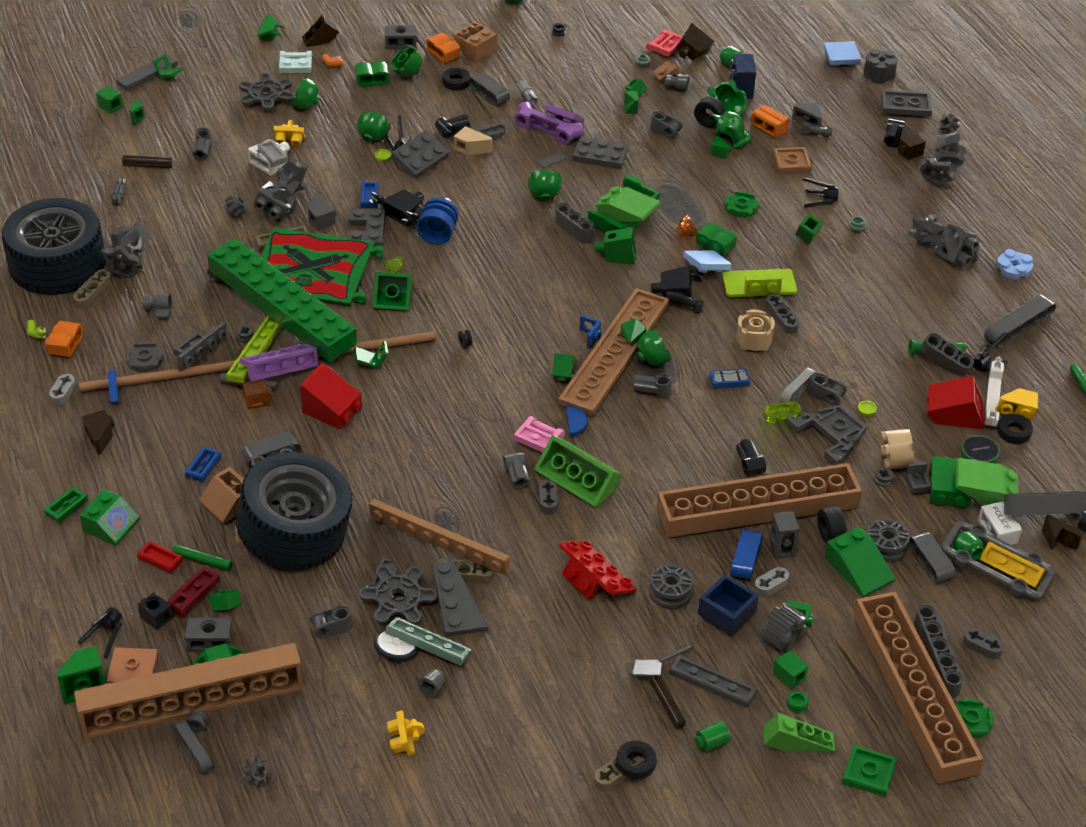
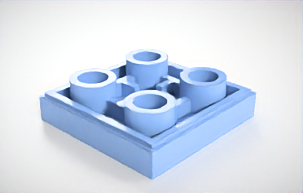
(842, 53)
(707, 261)

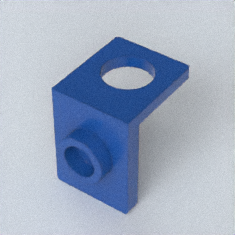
(593, 333)

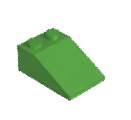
(626, 205)
(985, 480)

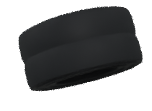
(701, 114)
(831, 523)

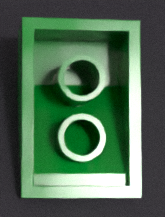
(859, 561)

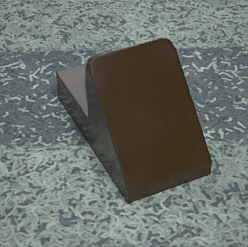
(1057, 530)

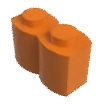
(443, 47)
(64, 338)

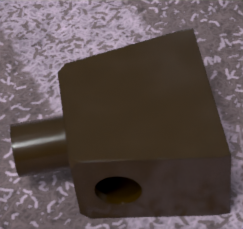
(694, 43)

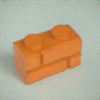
(769, 121)

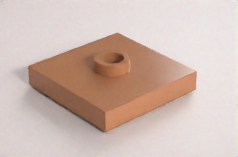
(131, 663)

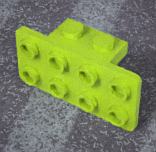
(759, 282)

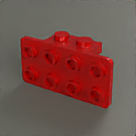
(589, 570)

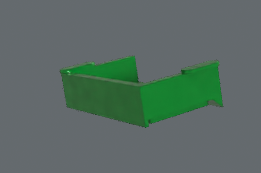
(610, 224)

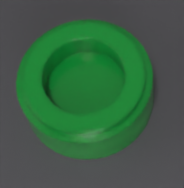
(797, 702)

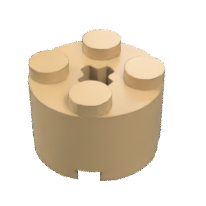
(755, 331)
(897, 448)

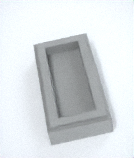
(272, 152)

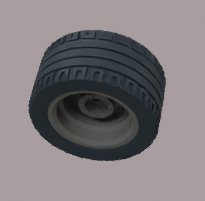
(53, 245)
(293, 510)

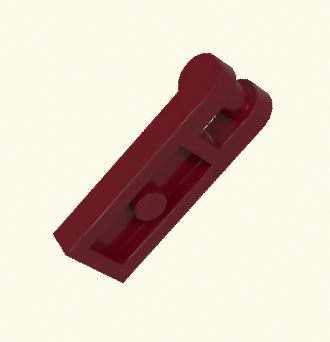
(193, 591)

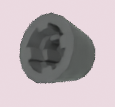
(431, 683)

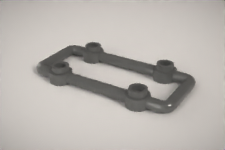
(1017, 586)

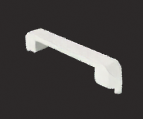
(993, 392)

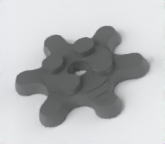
(266, 91)
(393, 584)

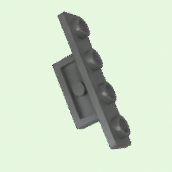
(197, 345)

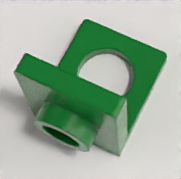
(168, 72)
(369, 358)

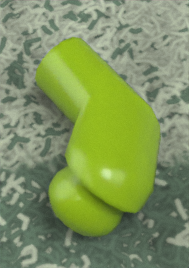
(35, 332)

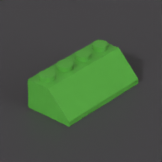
(577, 471)

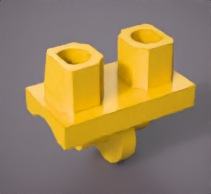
(289, 132)
(408, 732)

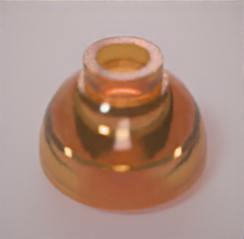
(686, 227)

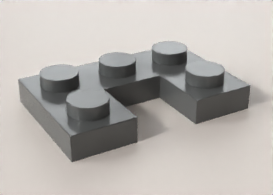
(374, 223)

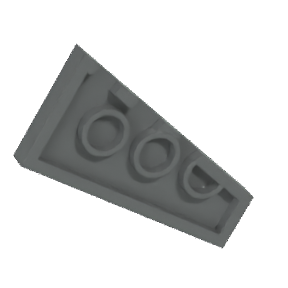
(456, 604)

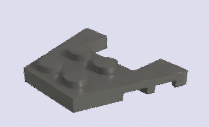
(837, 425)

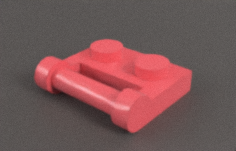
(668, 43)

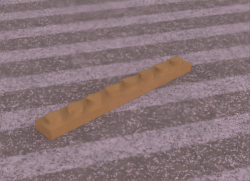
(440, 537)

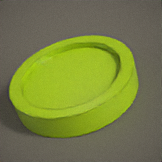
(383, 155)
(867, 408)

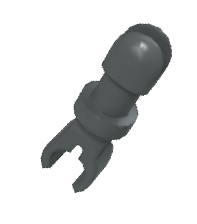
(816, 130)

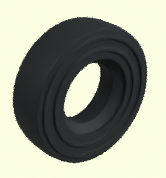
(455, 73)
(1015, 420)
(636, 747)

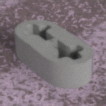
(66, 389)
(774, 584)

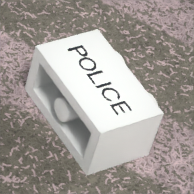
(999, 525)

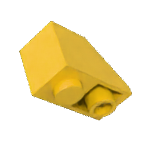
(1018, 402)

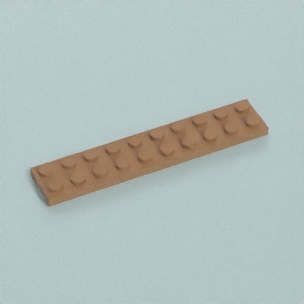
(611, 354)

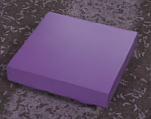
(563, 114)

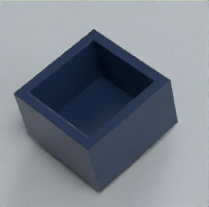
(744, 73)
(728, 604)

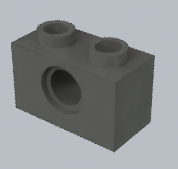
(400, 36)
(784, 535)
(207, 633)

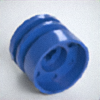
(437, 221)

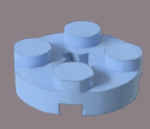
(1009, 258)

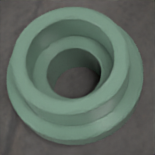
(642, 60)
(857, 223)

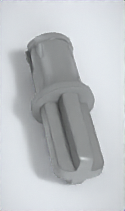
(527, 92)

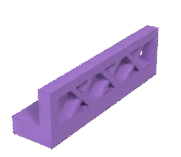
(280, 361)

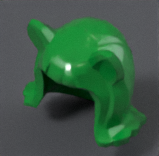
(730, 96)
(732, 125)

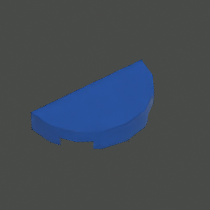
(113, 387)
(576, 420)

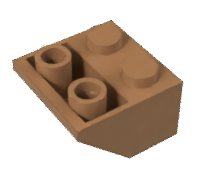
(476, 41)
(223, 495)

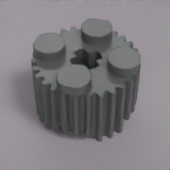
(880, 65)
(784, 627)

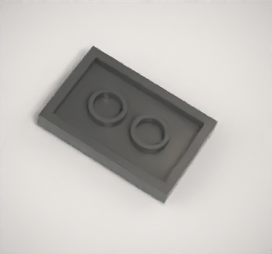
(906, 103)
(600, 152)
(420, 153)

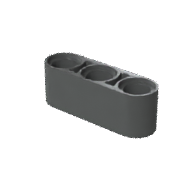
(489, 88)
(574, 222)
(955, 357)
(270, 446)
(931, 557)

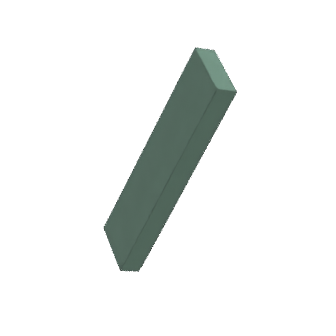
(428, 641)

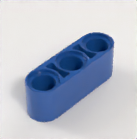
(746, 554)

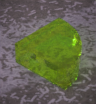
(394, 264)

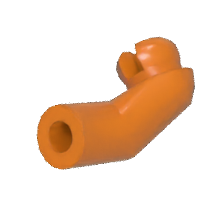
(332, 62)

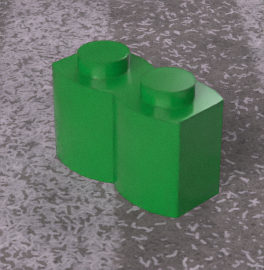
(373, 73)
(716, 239)

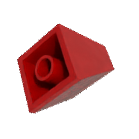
(329, 397)
(956, 403)

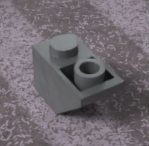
(320, 212)

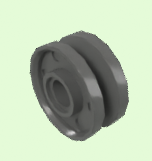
(890, 538)
(670, 586)

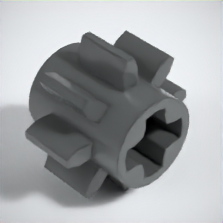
(949, 124)
(234, 205)
(262, 770)

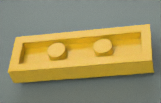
(1012, 564)

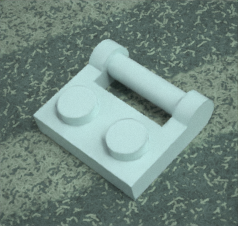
(295, 62)

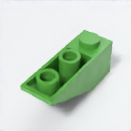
(796, 736)

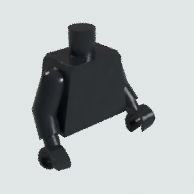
(401, 206)
(677, 286)

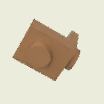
(666, 68)

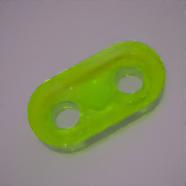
(779, 411)

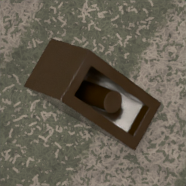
(321, 32)
(911, 144)
(98, 429)

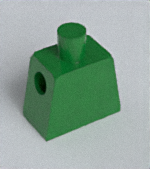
(618, 246)

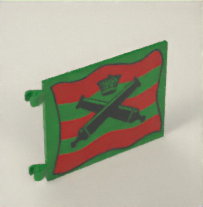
(322, 263)

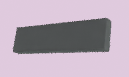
(143, 74)
(713, 681)

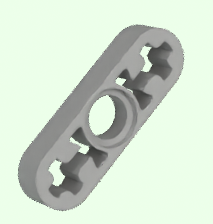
(798, 386)

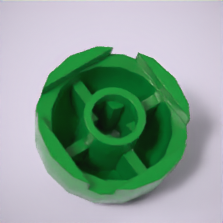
(407, 61)
(306, 94)
(373, 126)
(544, 184)
(652, 349)

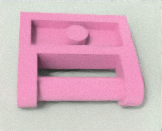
(536, 434)

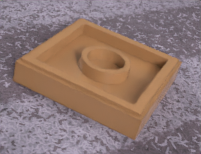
(792, 160)

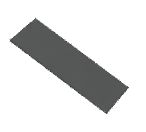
(552, 159)

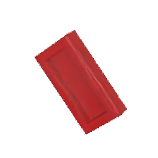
(160, 557)

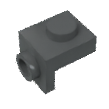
(917, 477)

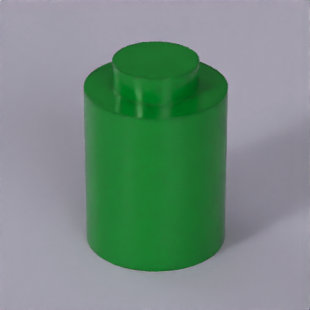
(712, 736)

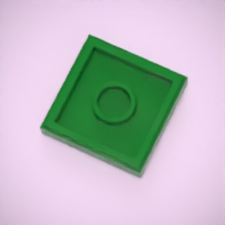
(869, 770)

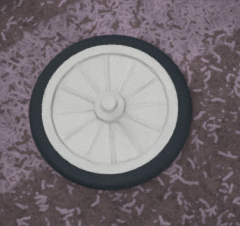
(393, 647)

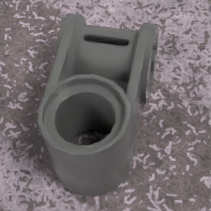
(663, 124)
(825, 388)
(334, 621)

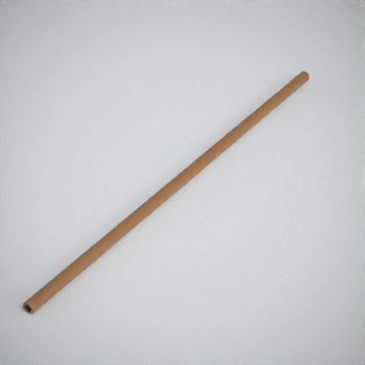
(225, 366)

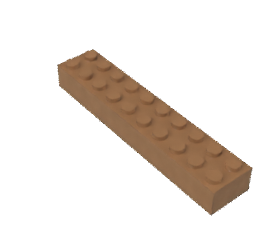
(757, 499)
(917, 688)
(187, 689)

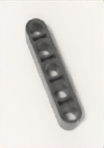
(1020, 320)
(1044, 503)
(938, 647)

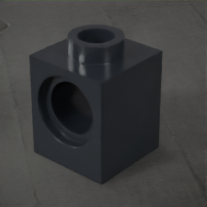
(155, 611)

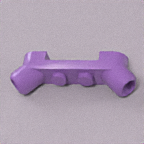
(562, 130)

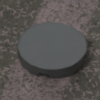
(144, 357)

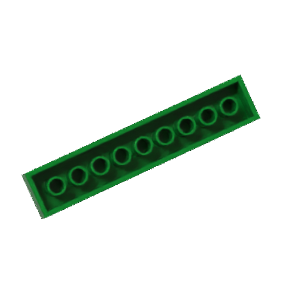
(282, 299)

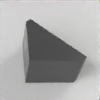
(807, 113)

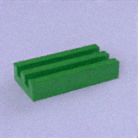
(69, 506)

